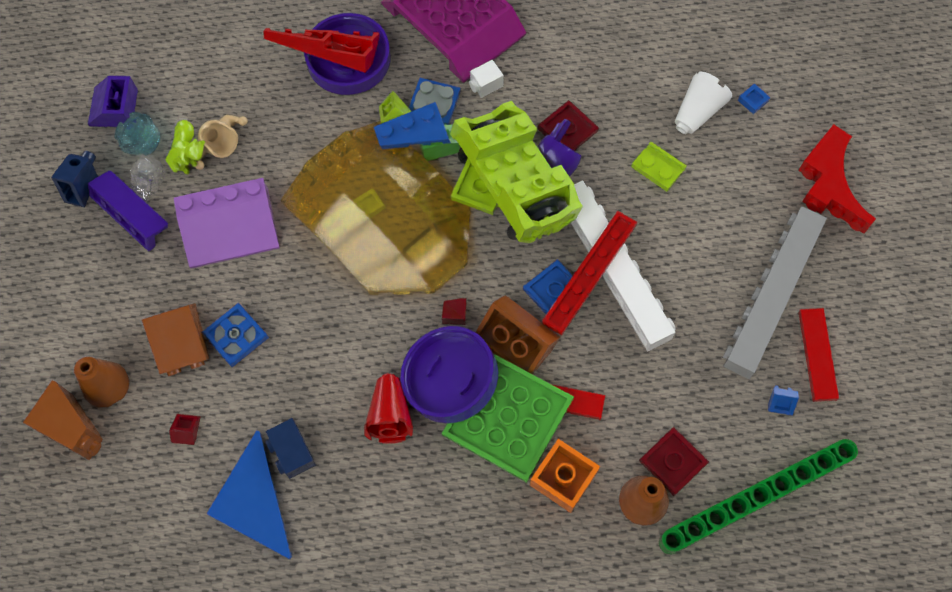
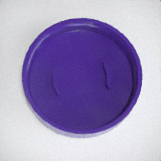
(342, 79)
(449, 374)

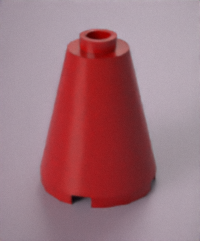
(388, 412)

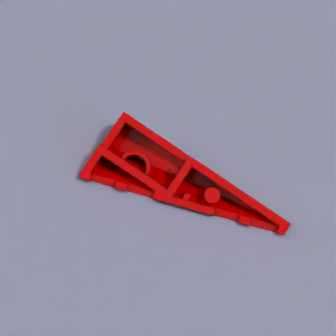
(341, 48)

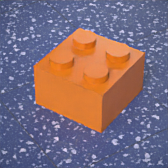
(564, 475)

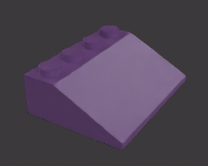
(226, 222)

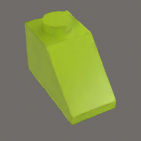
(392, 108)

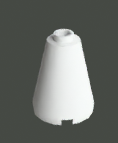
(701, 102)

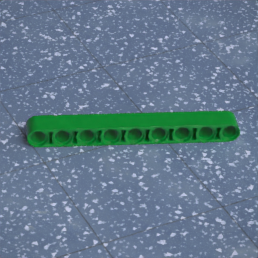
(766, 488)

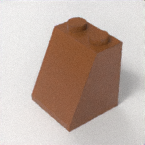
(176, 339)
(64, 421)

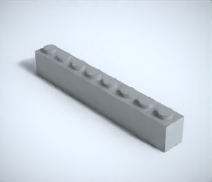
(775, 292)

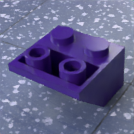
(112, 101)

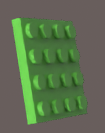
(515, 421)

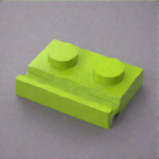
(658, 166)

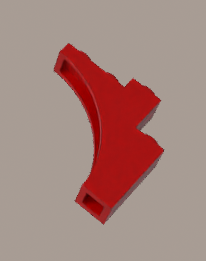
(831, 188)

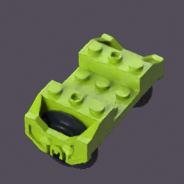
(517, 173)

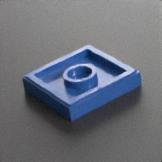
(548, 285)

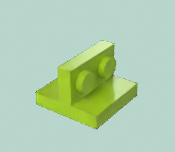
(472, 191)

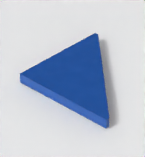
(251, 502)

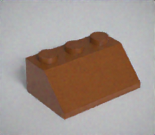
(516, 335)

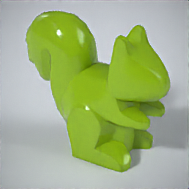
(183, 150)

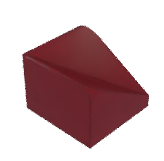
(454, 311)

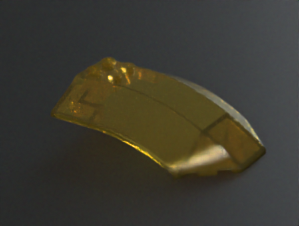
(382, 214)

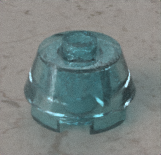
(137, 134)

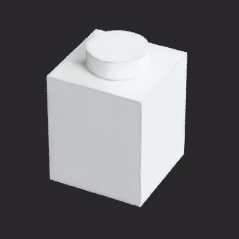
(486, 79)

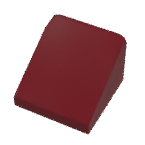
(184, 429)

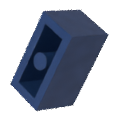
(290, 449)

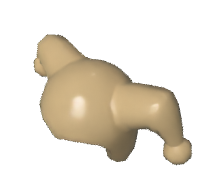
(219, 137)

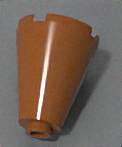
(101, 381)
(644, 500)

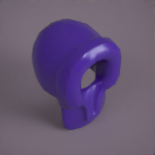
(558, 153)

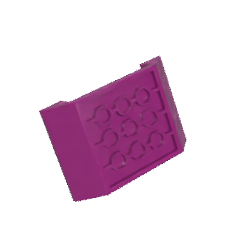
(463, 30)

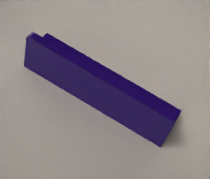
(127, 208)

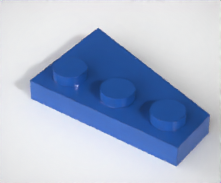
(416, 127)

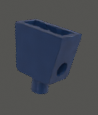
(73, 178)

